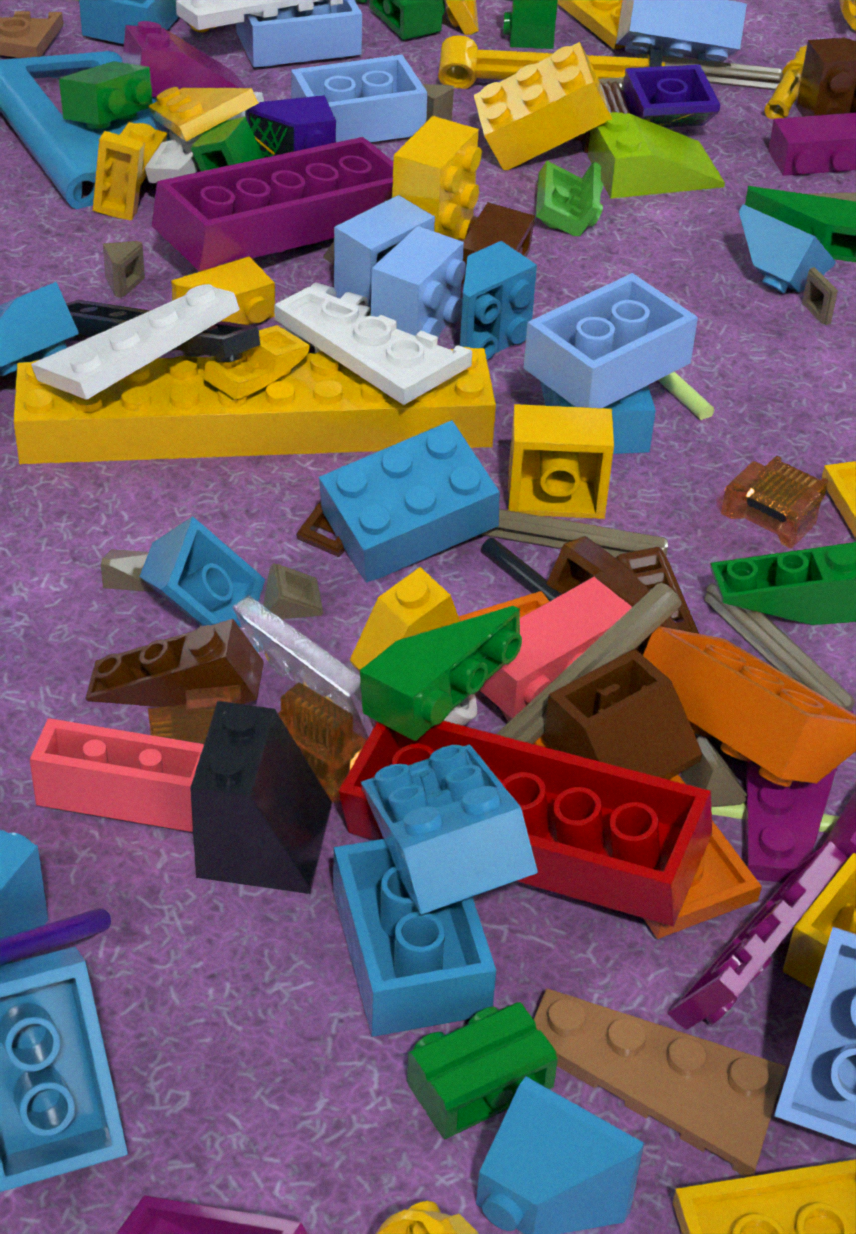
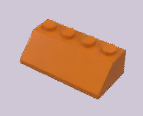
(753, 707)

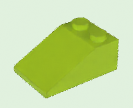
(649, 158)

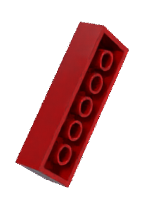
(590, 824)

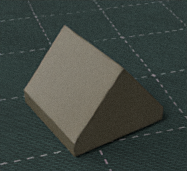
(439, 101)
(123, 266)
(714, 775)

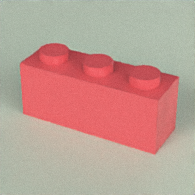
(552, 641)
(115, 774)

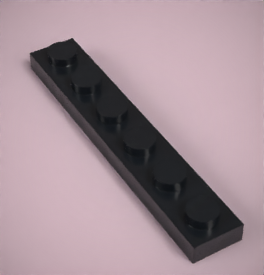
(222, 340)

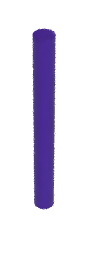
(53, 935)

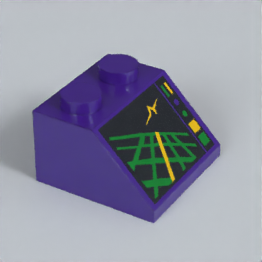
(670, 95)
(292, 124)

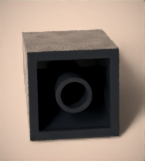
(256, 803)

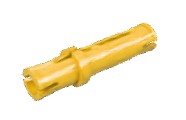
(788, 88)

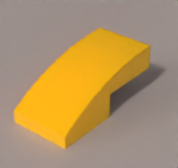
(259, 365)

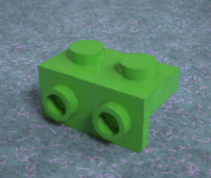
(568, 200)

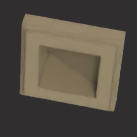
(819, 296)
(122, 570)
(292, 593)

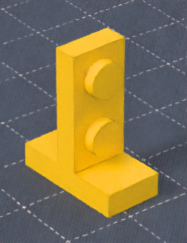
(122, 168)

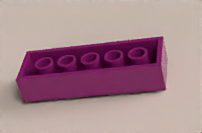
(270, 201)

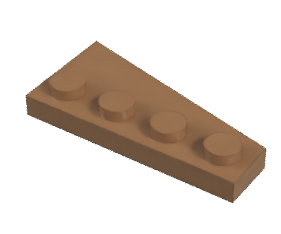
(28, 36)
(690, 1084)

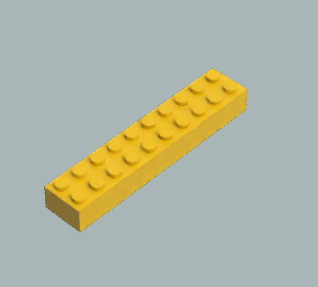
(177, 414)

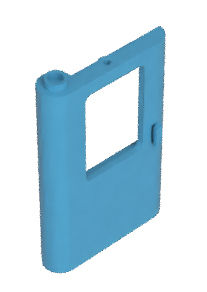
(59, 145)

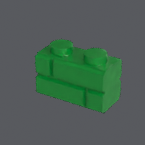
(479, 1067)

